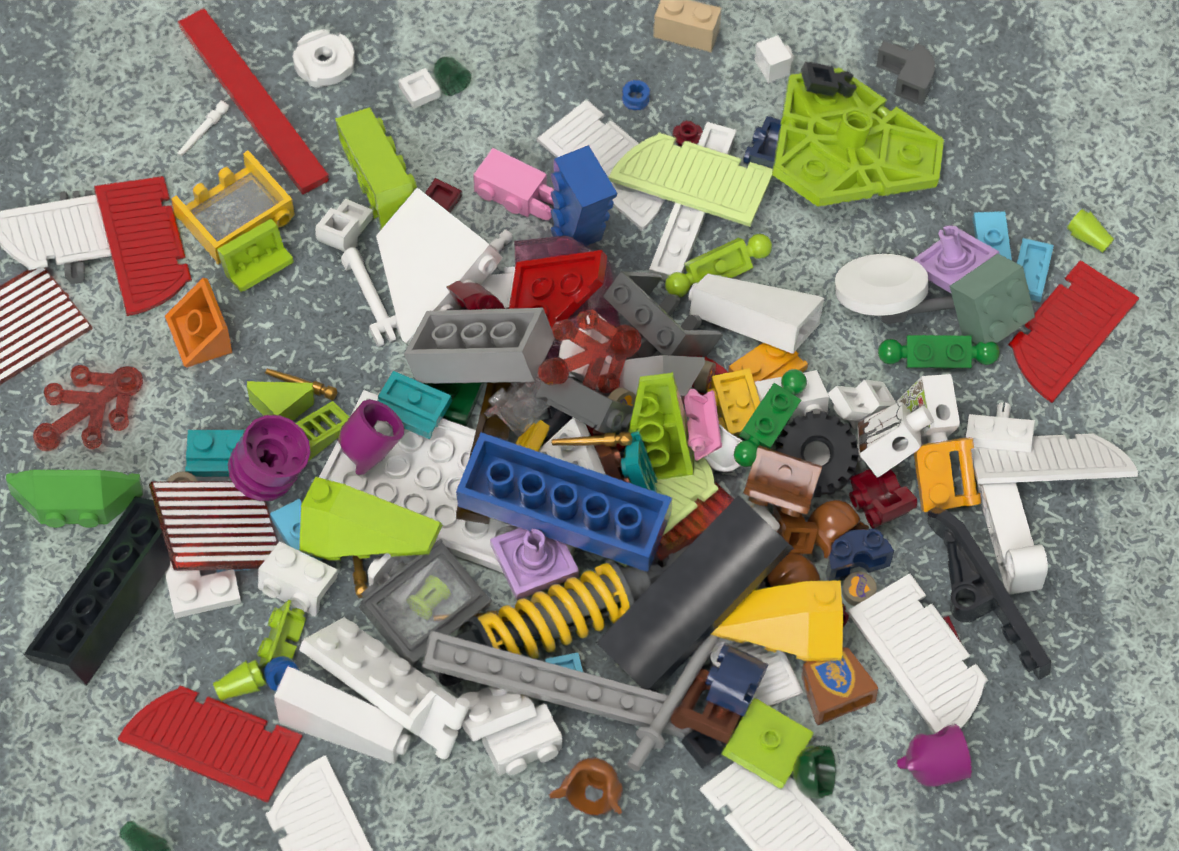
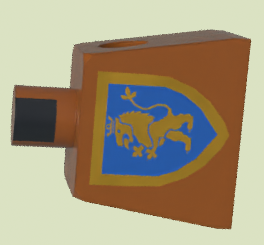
(837, 687)

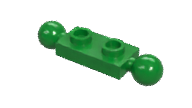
(938, 351)
(770, 416)

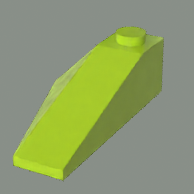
(663, 426)
(354, 523)

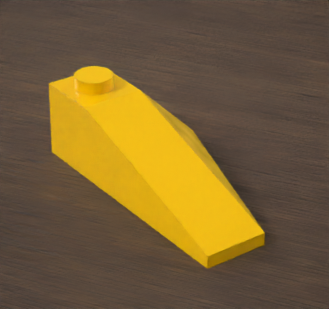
(791, 619)

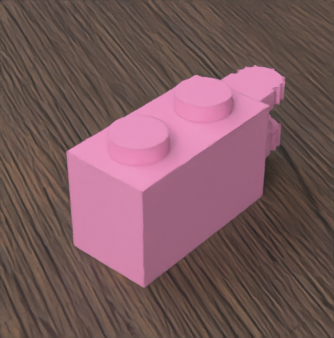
(513, 185)

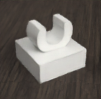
(419, 88)

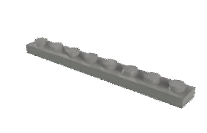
(545, 681)

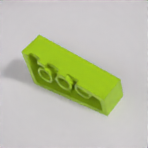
(375, 162)

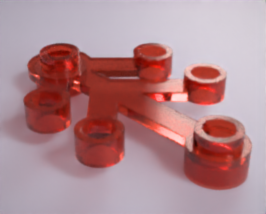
(594, 352)
(89, 404)

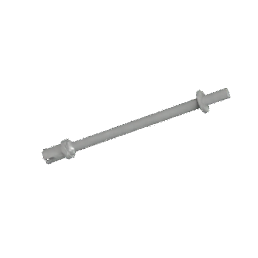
(651, 736)

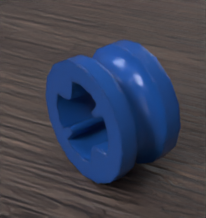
(635, 86)

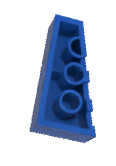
(580, 196)

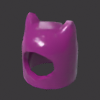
(362, 441)
(938, 757)

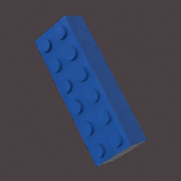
(564, 501)

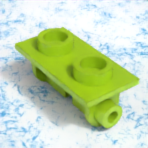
(283, 625)

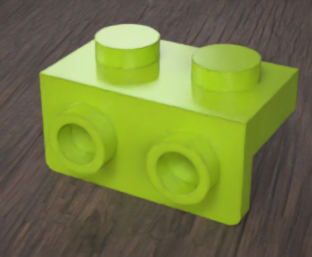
(254, 256)

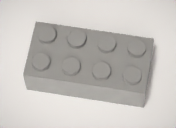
(480, 345)

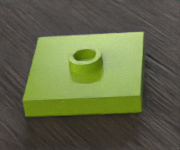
(767, 743)

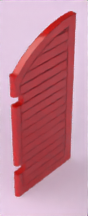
(142, 242)
(1070, 329)
(213, 741)

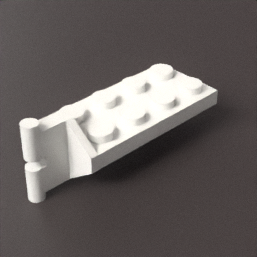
(389, 683)

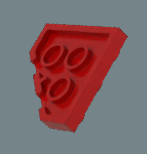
(558, 283)

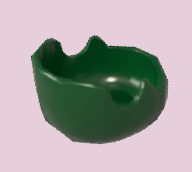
(815, 771)

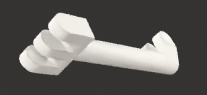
(353, 260)

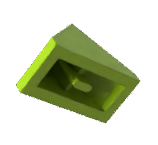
(281, 398)

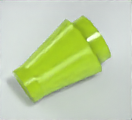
(1090, 230)
(240, 681)

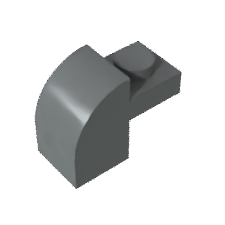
(913, 67)

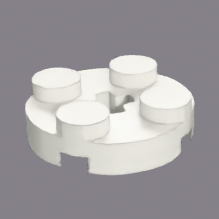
(327, 72)

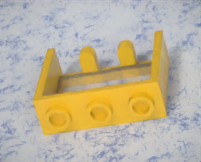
(234, 206)

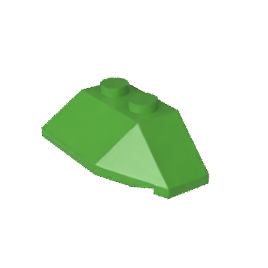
(74, 495)

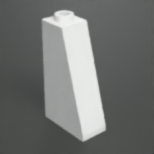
(757, 310)
(338, 717)

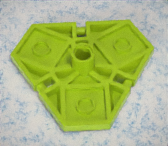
(852, 146)

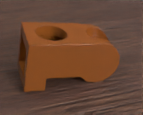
(796, 531)

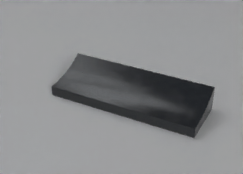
(694, 595)
(104, 596)

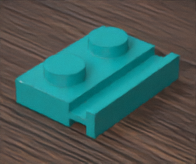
(415, 403)
(210, 451)
(638, 464)

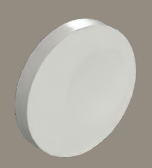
(881, 284)

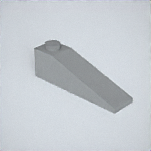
(684, 369)

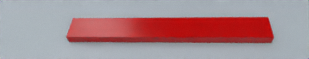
(253, 101)

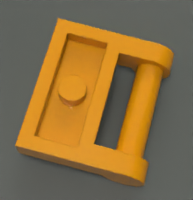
(936, 478)

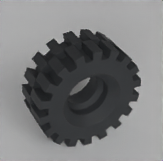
(838, 439)

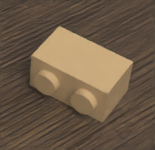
(687, 23)

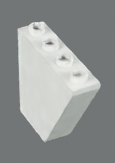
(424, 254)

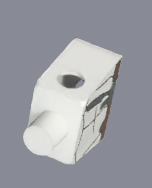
(891, 436)

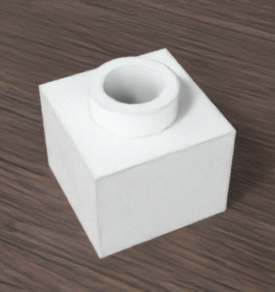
(773, 58)

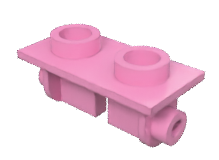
(702, 423)

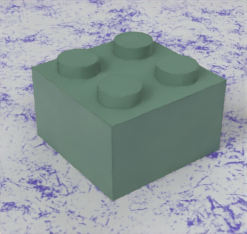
(992, 300)

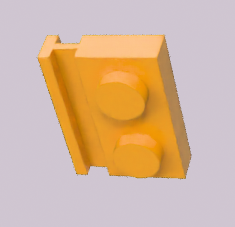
(768, 362)

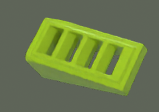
(325, 438)

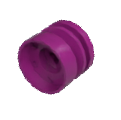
(268, 458)

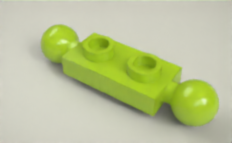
(724, 261)

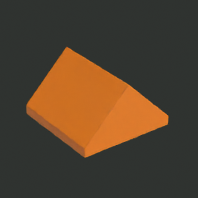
(199, 326)

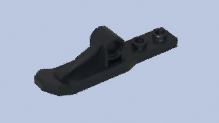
(976, 580)

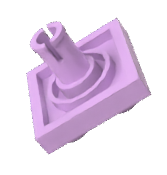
(953, 256)
(532, 561)

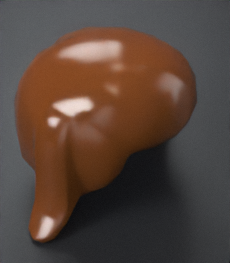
(833, 521)
(793, 569)
(592, 773)

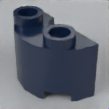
(764, 142)
(858, 549)
(735, 679)

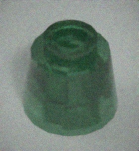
(451, 75)

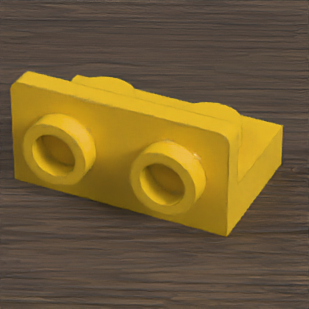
(735, 399)

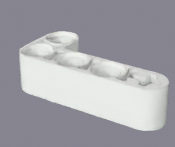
(1019, 560)

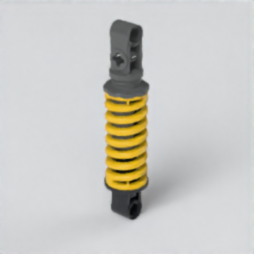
(562, 610)

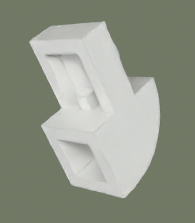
(343, 225)
(862, 401)

